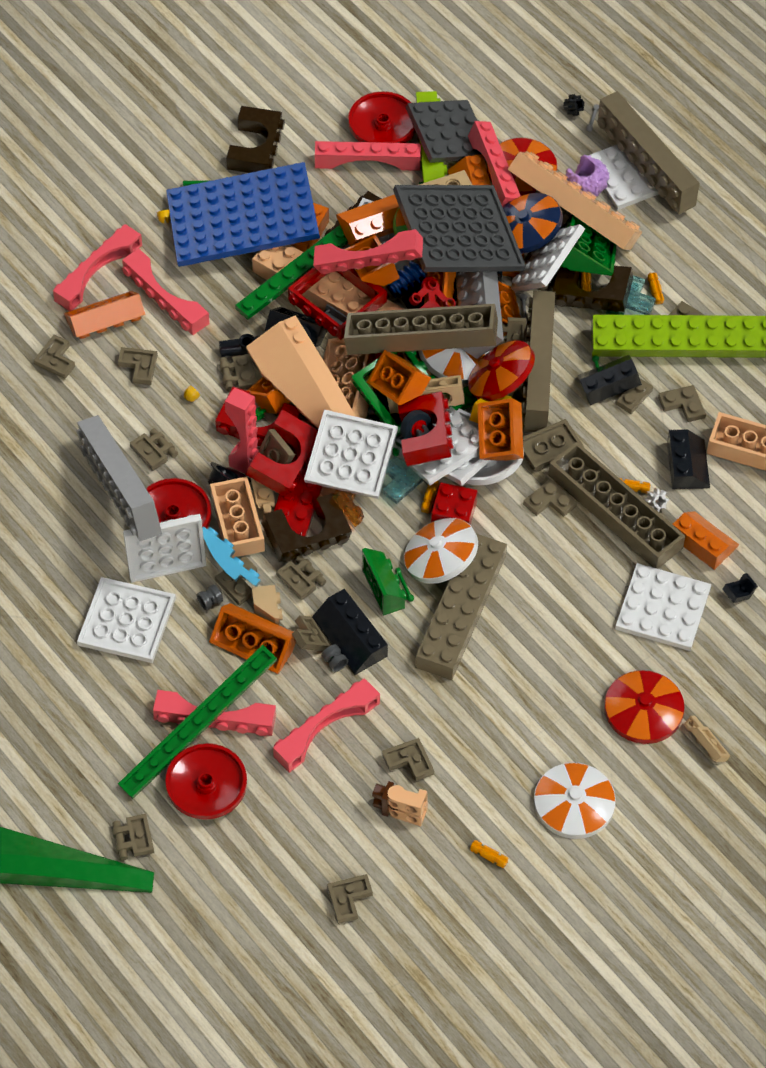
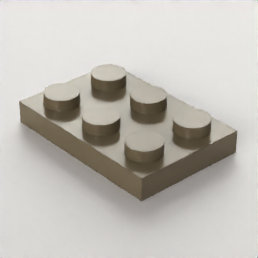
(548, 443)

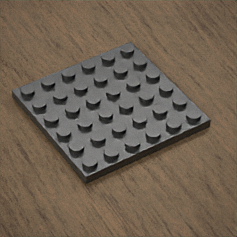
(460, 228)

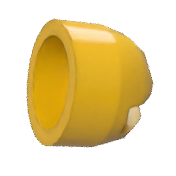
(162, 215)
(191, 394)

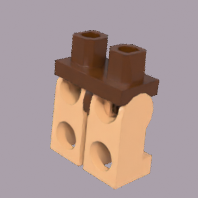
(401, 803)

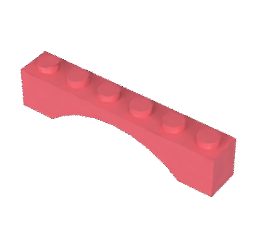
(485, 141)
(401, 155)
(119, 245)
(403, 246)
(188, 313)
(242, 411)
(356, 701)
(255, 718)

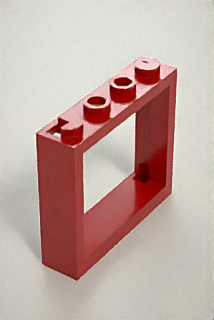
(295, 297)

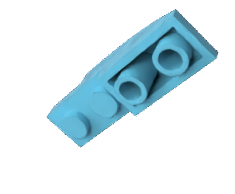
(222, 553)

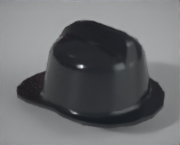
(222, 473)

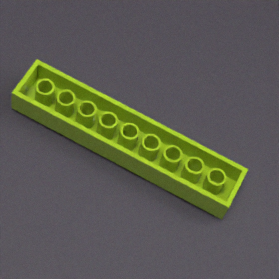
(678, 336)

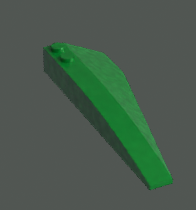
(46, 863)

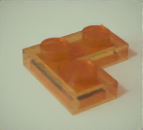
(346, 504)

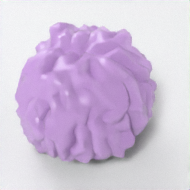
(590, 175)

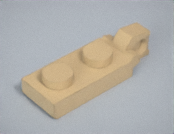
(263, 496)
(706, 739)

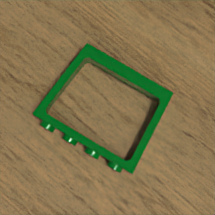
(370, 397)

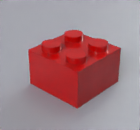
(454, 502)

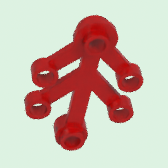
(431, 293)

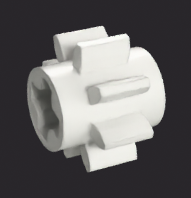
(657, 499)

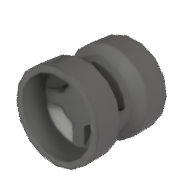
(209, 597)
(334, 657)

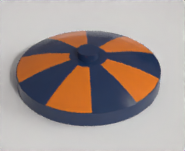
(533, 220)

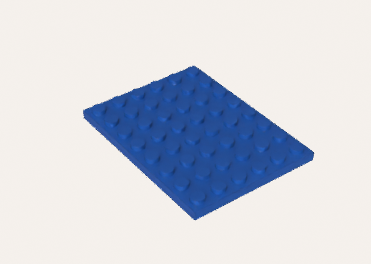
(242, 214)

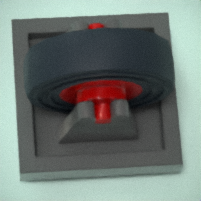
(414, 425)

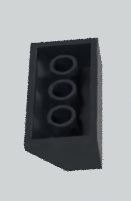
(351, 630)

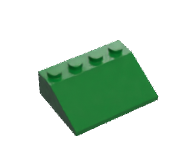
(591, 252)

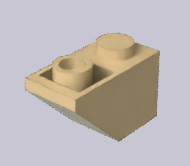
(265, 603)

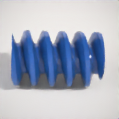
(407, 277)

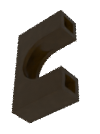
(258, 158)
(611, 298)
(289, 544)

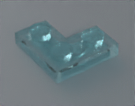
(638, 301)
(403, 480)

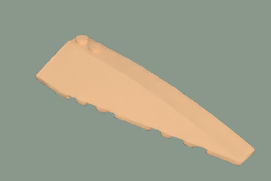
(297, 370)

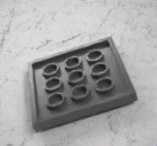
(443, 128)

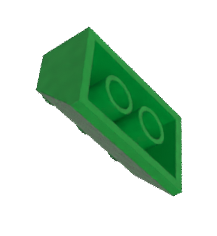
(383, 581)

